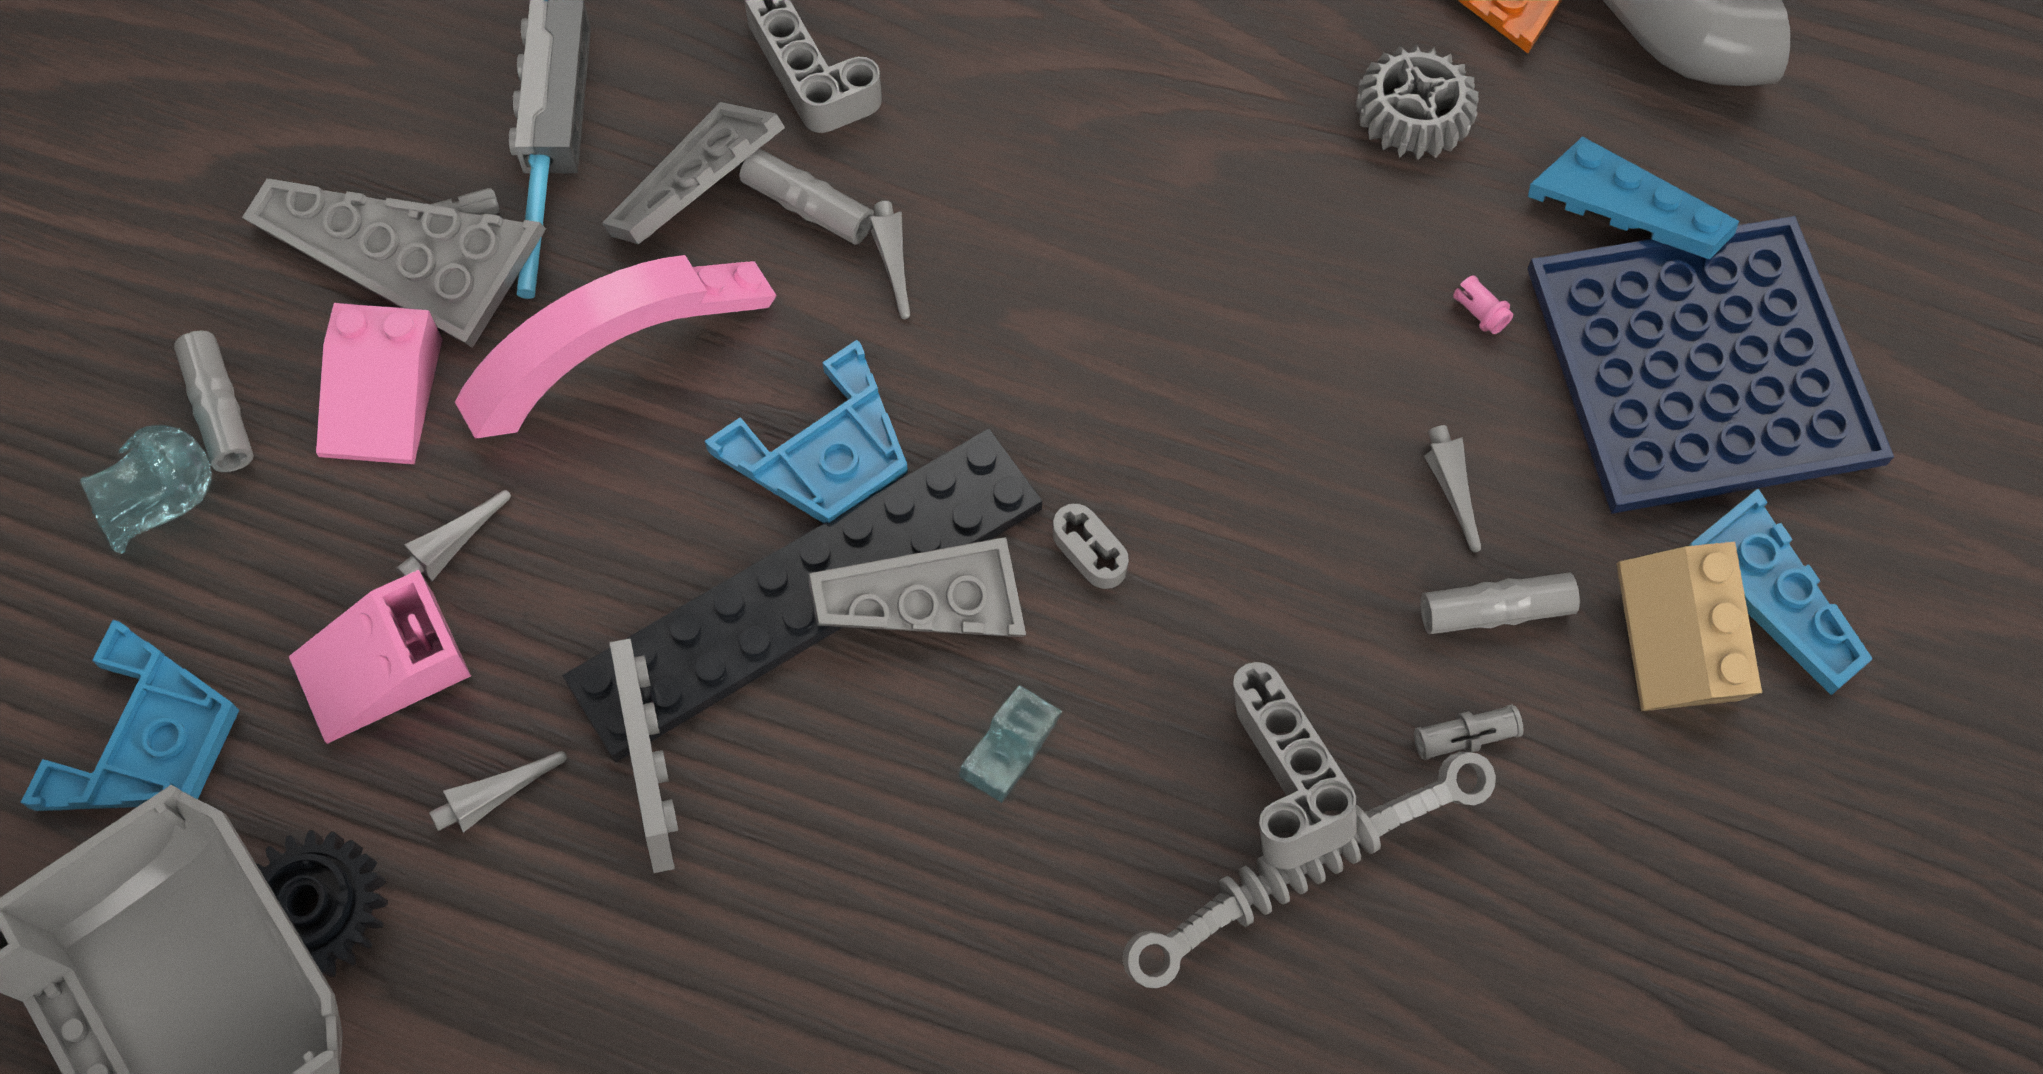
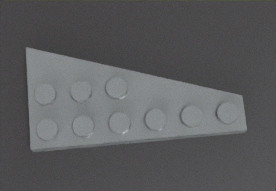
(403, 249)

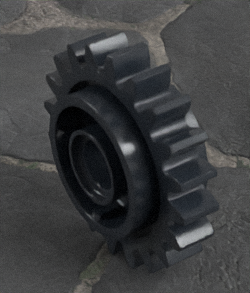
(343, 889)

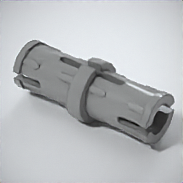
(1468, 732)

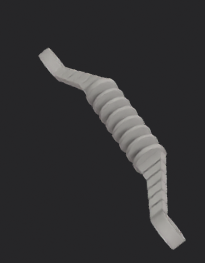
(1235, 901)

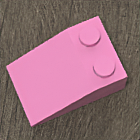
(376, 382)

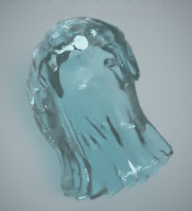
(150, 485)

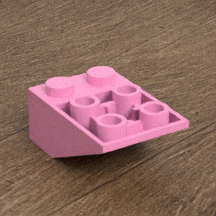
(378, 658)

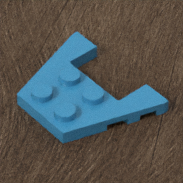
(834, 459)
(161, 740)

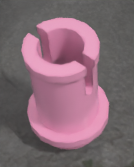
(1484, 305)

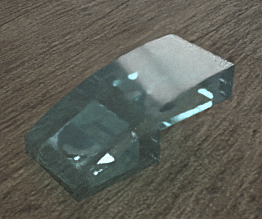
(1010, 743)

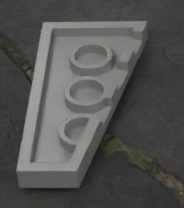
(696, 164)
(930, 591)
(647, 766)

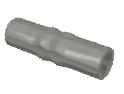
(807, 196)
(213, 401)
(1499, 603)

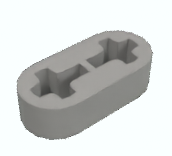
(1097, 538)

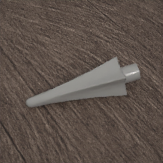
(889, 240)
(1449, 467)
(435, 549)
(475, 800)

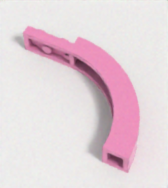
(591, 318)

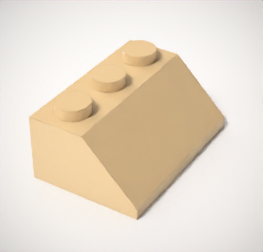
(1689, 627)

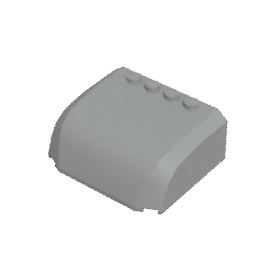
(166, 954)

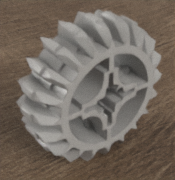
(1424, 89)

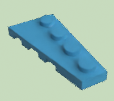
(1633, 198)
(1786, 597)

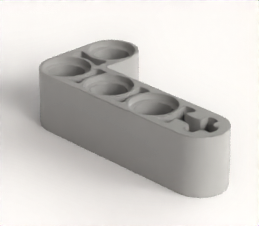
(820, 94)
(1287, 756)

